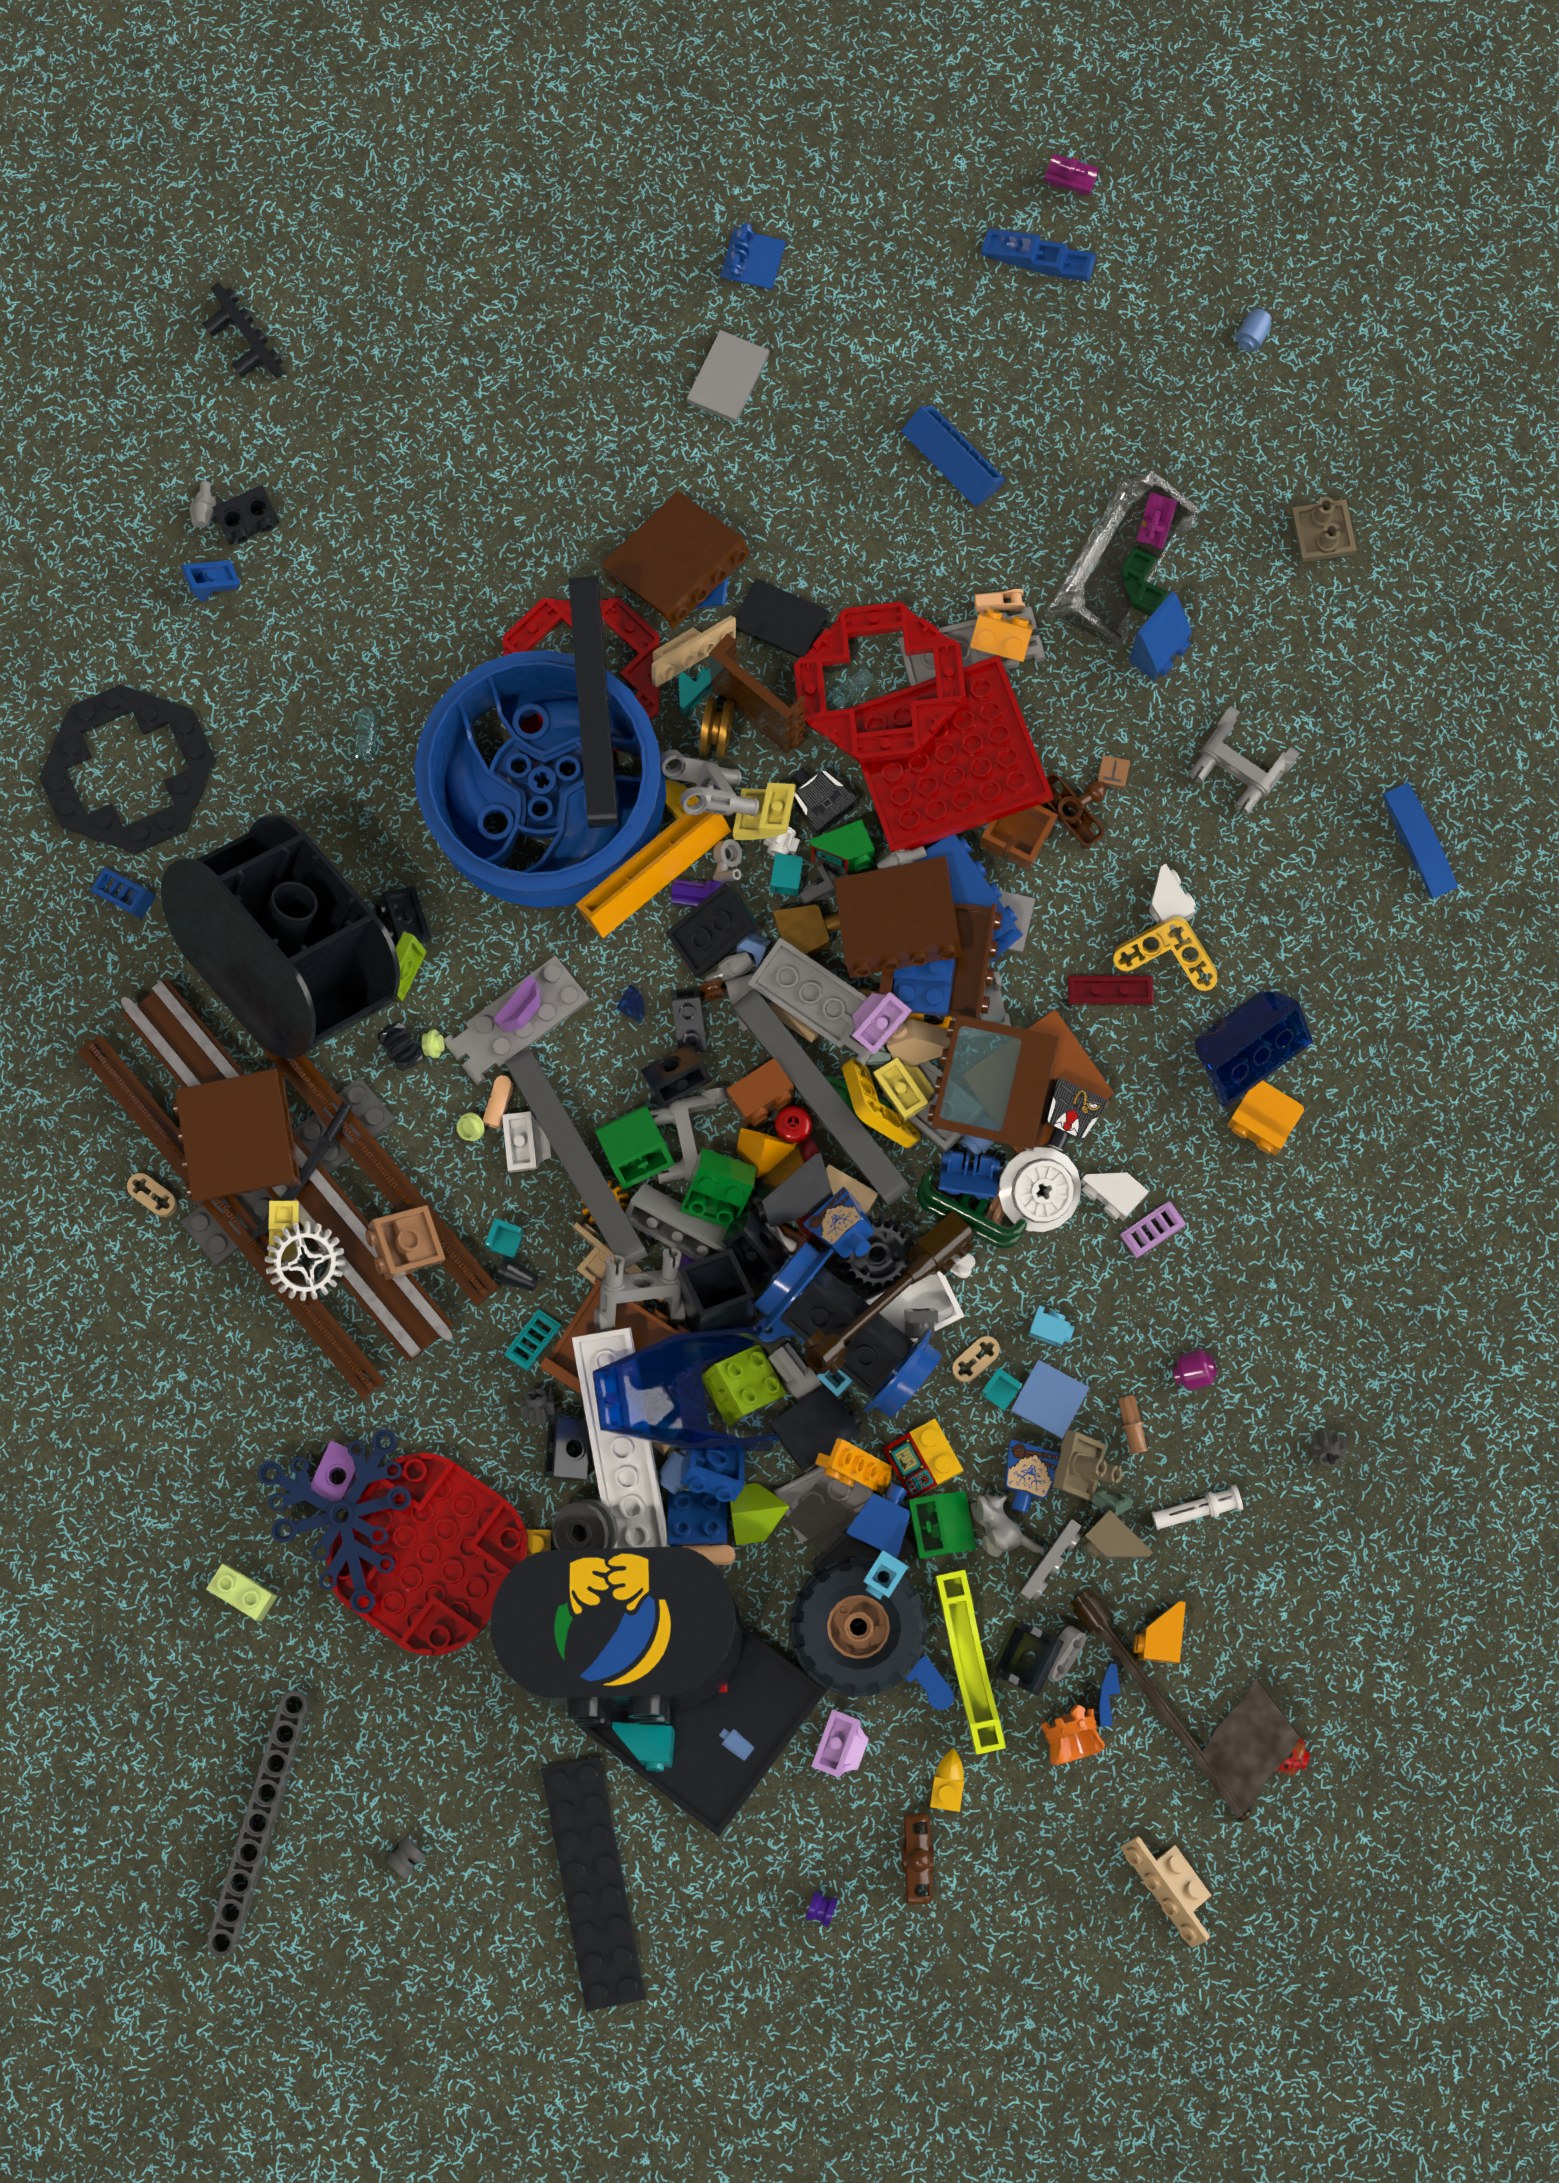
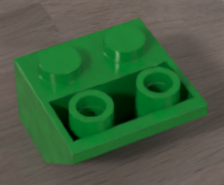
(634, 1147)
(718, 1188)
(941, 1525)

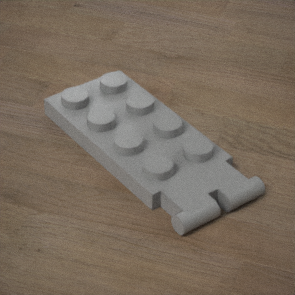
(922, 668)
(811, 995)
(491, 1046)

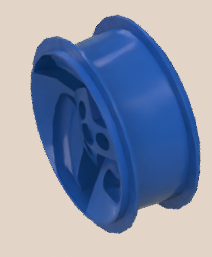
(460, 790)

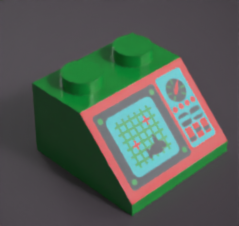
(844, 849)

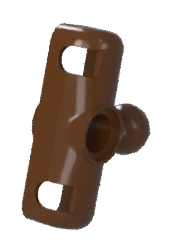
(1078, 825)
(917, 1859)

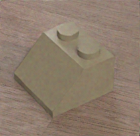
(1113, 1540)

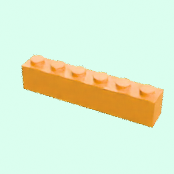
(651, 870)

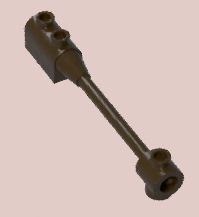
(930, 1255)

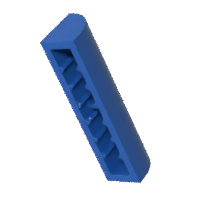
(953, 455)

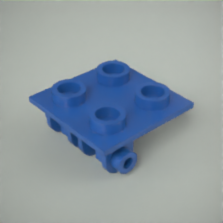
(752, 258)
(967, 1179)
(696, 1519)

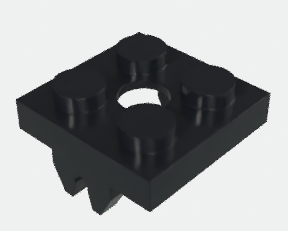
(1018, 1641)

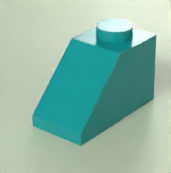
(648, 1743)

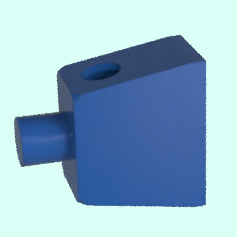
(882, 1521)

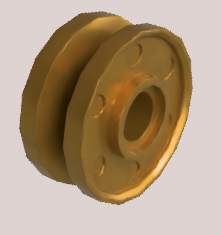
(716, 728)

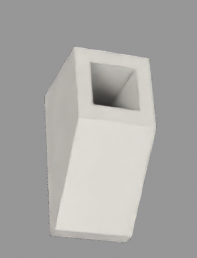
(1169, 897)
(1116, 1191)

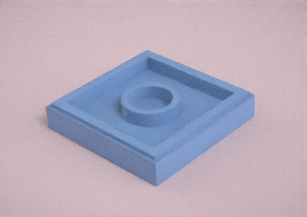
(1050, 1399)

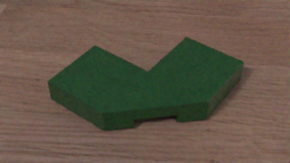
(1135, 573)

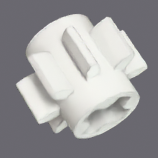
(783, 843)

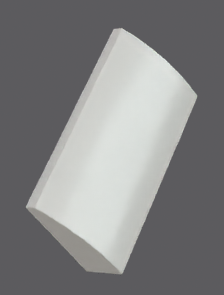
(927, 1293)

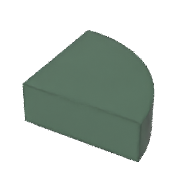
(1113, 1503)

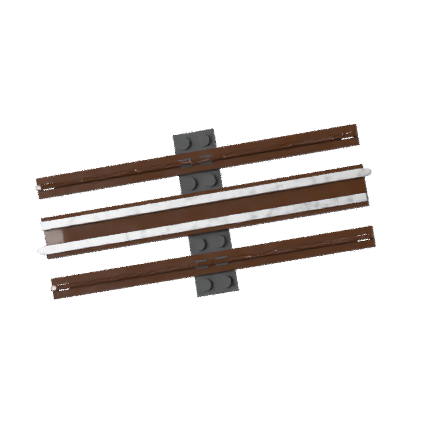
(227, 1223)

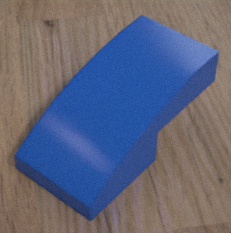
(1108, 1686)

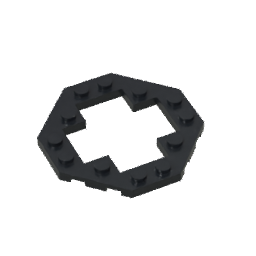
(71, 749)

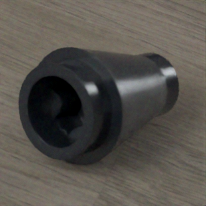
(516, 1275)

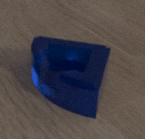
(632, 1004)

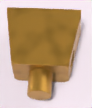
(806, 928)

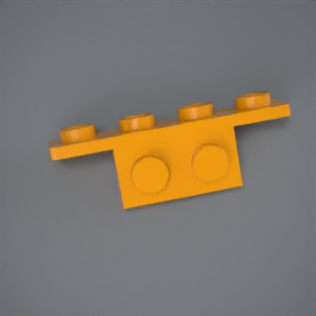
(852, 1465)

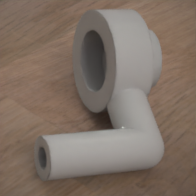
(727, 855)

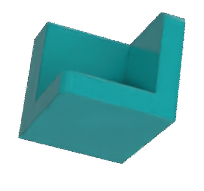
(786, 874)
(504, 1238)
(1001, 1389)

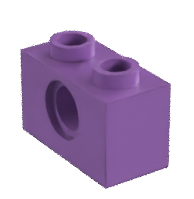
(335, 1458)

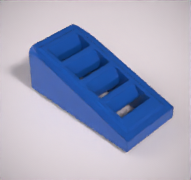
(138, 901)

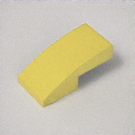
(283, 1215)

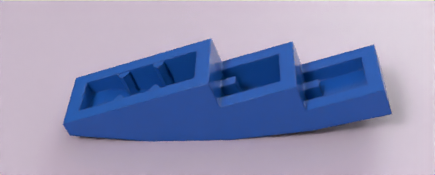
(1036, 255)
(1420, 840)

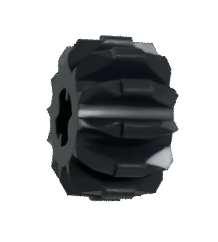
(400, 1046)

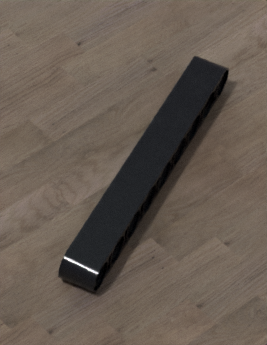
(593, 701)

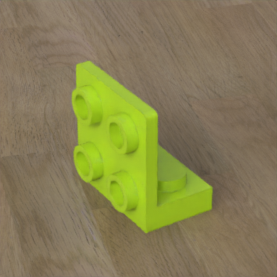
(742, 1384)

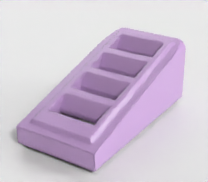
(1158, 1238)

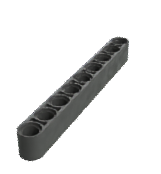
(821, 1098)
(575, 1158)
(248, 1834)

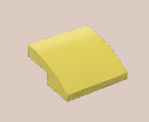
(772, 815)

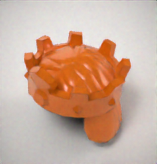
(1073, 1736)

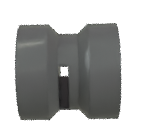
(406, 1857)

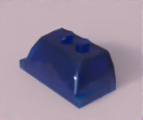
(1252, 1044)

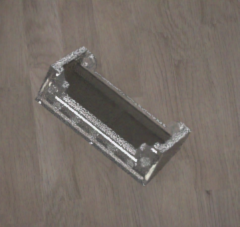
(1093, 591)

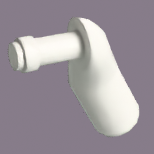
(788, 1243)

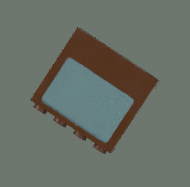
(993, 1081)

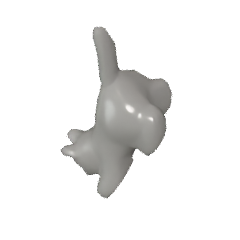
(1000, 1532)

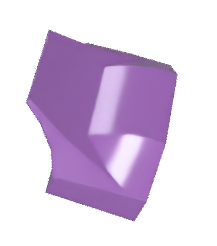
(520, 1007)

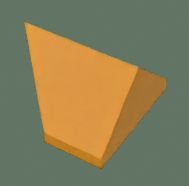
(762, 1150)

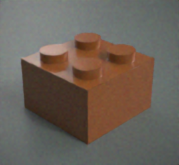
(1020, 835)
(761, 1094)

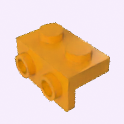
(1002, 635)

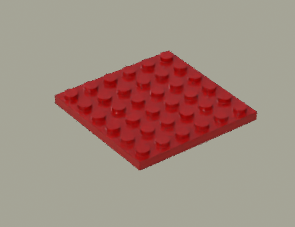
(966, 774)

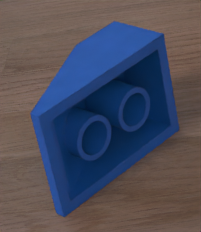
(1161, 639)

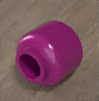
(1195, 1370)

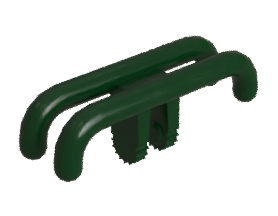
(981, 1226)

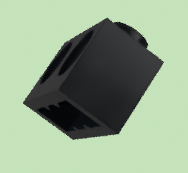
(243, 508)

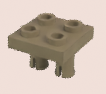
(1323, 530)
(1082, 1466)

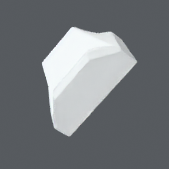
(524, 1142)

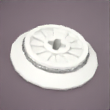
(1021, 1183)

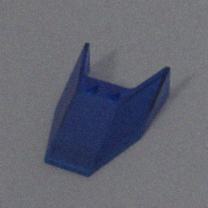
(662, 1396)

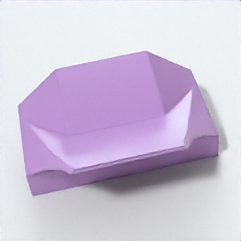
(879, 1020)
(840, 1745)

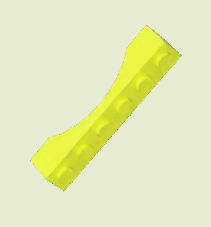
(969, 1662)

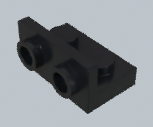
(402, 913)

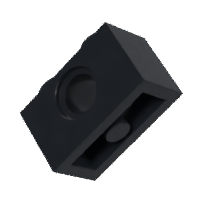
(676, 1075)
(755, 1246)
(557, 1461)

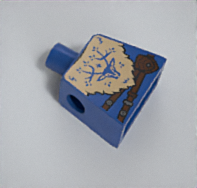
(842, 1225)
(1029, 1473)

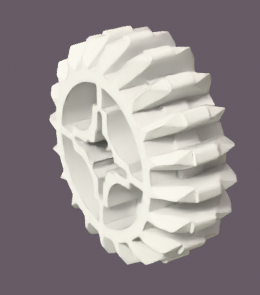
(318, 1257)

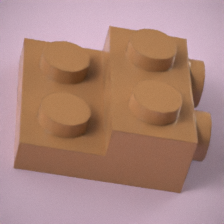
(404, 1242)

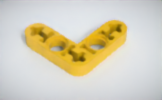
(1166, 942)
(871, 1111)

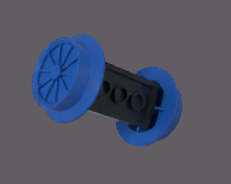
(876, 1357)

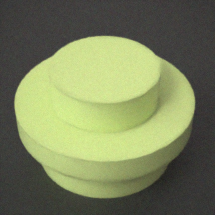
(432, 1044)
(470, 1127)

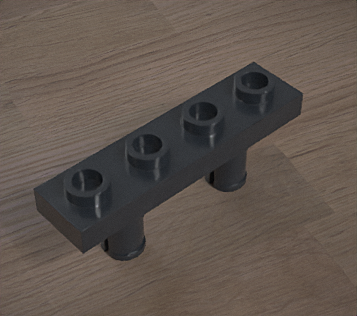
(231, 313)

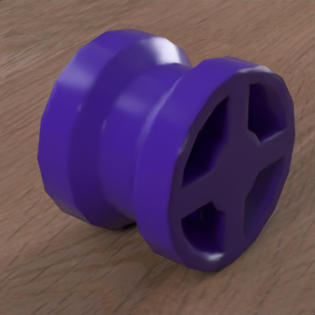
(821, 1908)

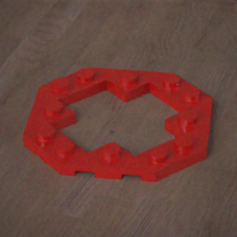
(619, 618)
(927, 714)

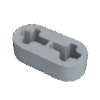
(1073, 1644)

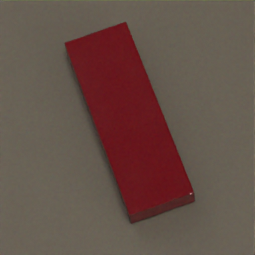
(1110, 990)

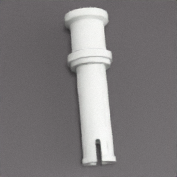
(1211, 1505)

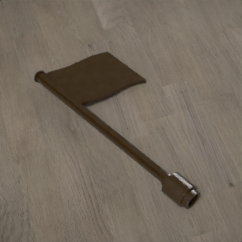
(1244, 1746)

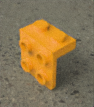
(1266, 1117)

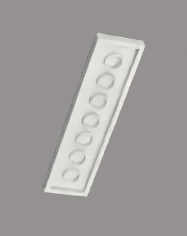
(622, 1463)

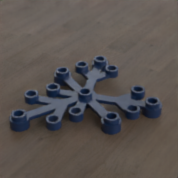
(350, 1549)

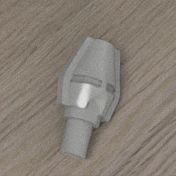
(201, 506)
(902, 857)
(732, 967)

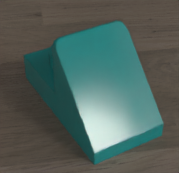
(692, 692)

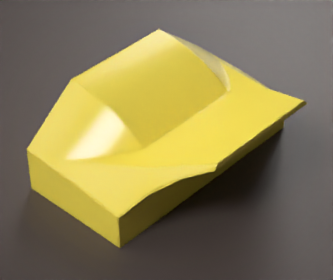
(904, 1087)

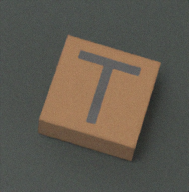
(1113, 772)

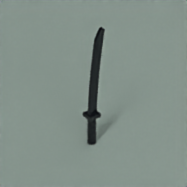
(325, 1142)

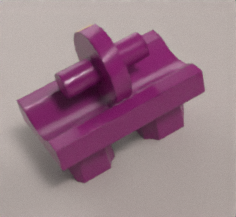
(1071, 174)
(1157, 520)

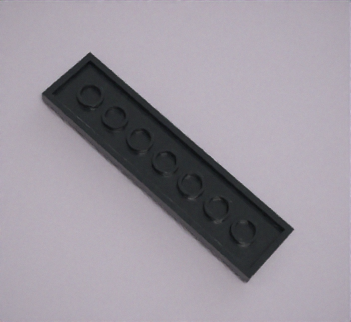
(593, 1884)

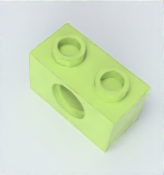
(241, 1592)

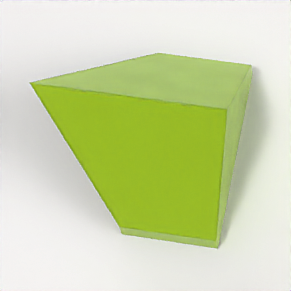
(755, 1514)

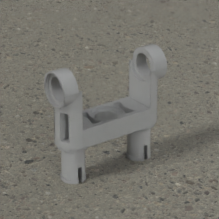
(1258, 781)
(712, 786)
(678, 1114)
(622, 1288)

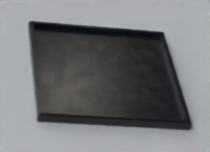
(763, 1703)

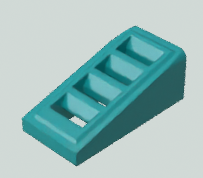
(528, 1364)

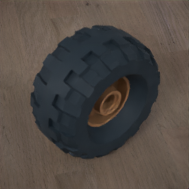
(849, 1662)

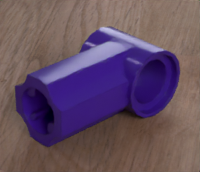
(692, 893)

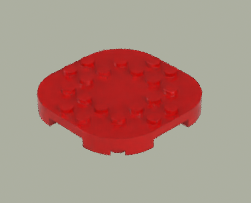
(446, 1551)

